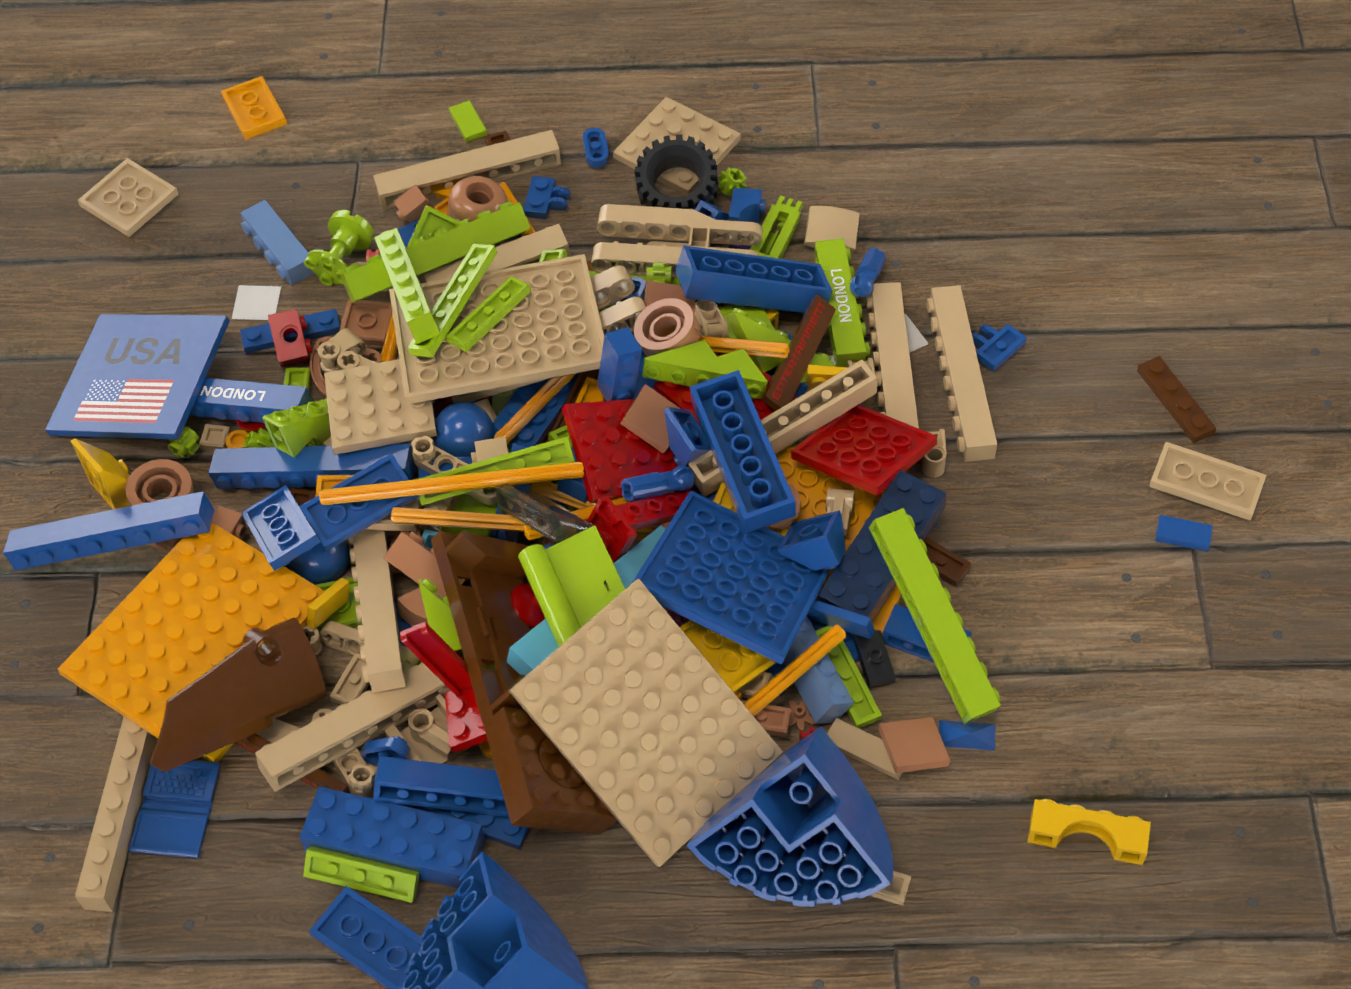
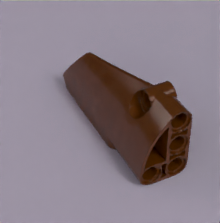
(240, 695)

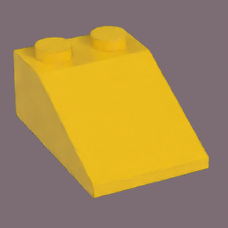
(104, 473)

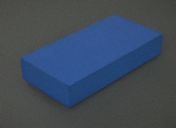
(1183, 533)

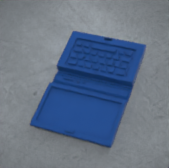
(176, 809)

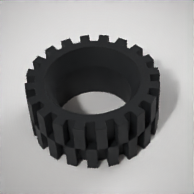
(672, 155)

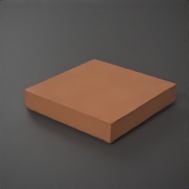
(368, 320)
(647, 418)
(914, 745)

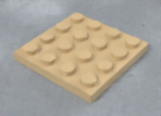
(673, 119)
(371, 409)

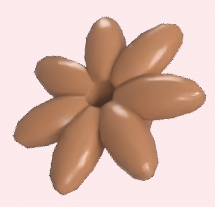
(799, 714)

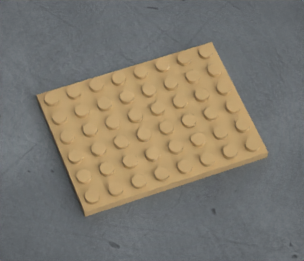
(542, 337)
(646, 722)

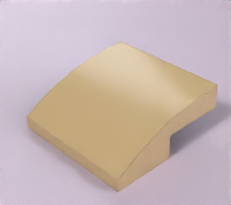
(831, 223)

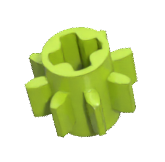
(731, 179)
(659, 273)
(258, 440)
(185, 444)

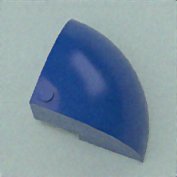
(801, 831)
(493, 939)

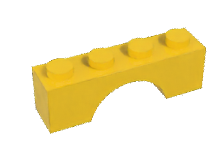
(1123, 835)

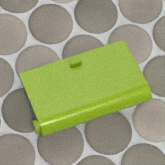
(571, 580)

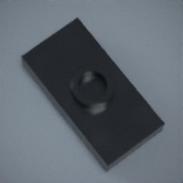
(874, 660)

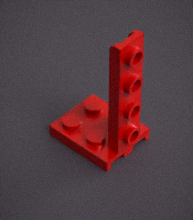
(618, 522)
(462, 711)

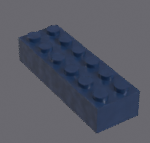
(862, 577)

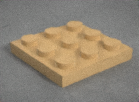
(128, 197)

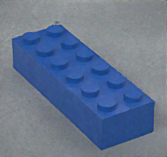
(750, 279)
(742, 451)
(393, 835)

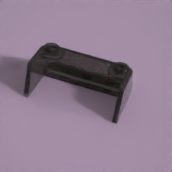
(538, 513)

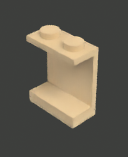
(422, 751)

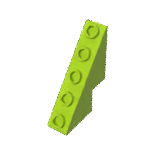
(758, 330)
(698, 364)
(299, 427)
(440, 615)

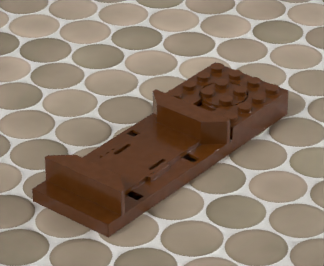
(533, 774)

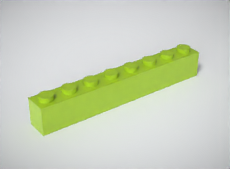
(439, 250)
(935, 616)

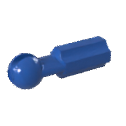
(867, 272)
(657, 483)

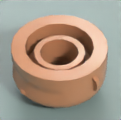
(472, 189)
(663, 318)
(157, 478)

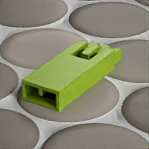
(776, 244)

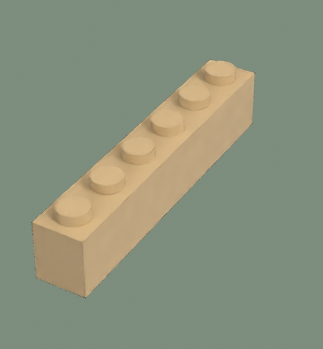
(514, 253)

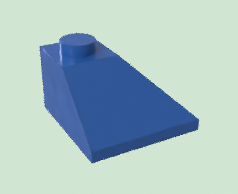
(685, 435)
(815, 541)

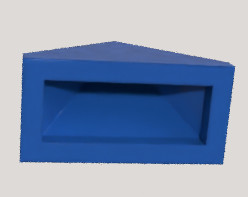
(967, 736)

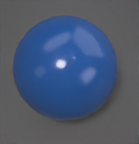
(460, 427)
(321, 565)

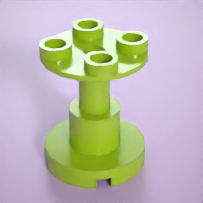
(347, 234)

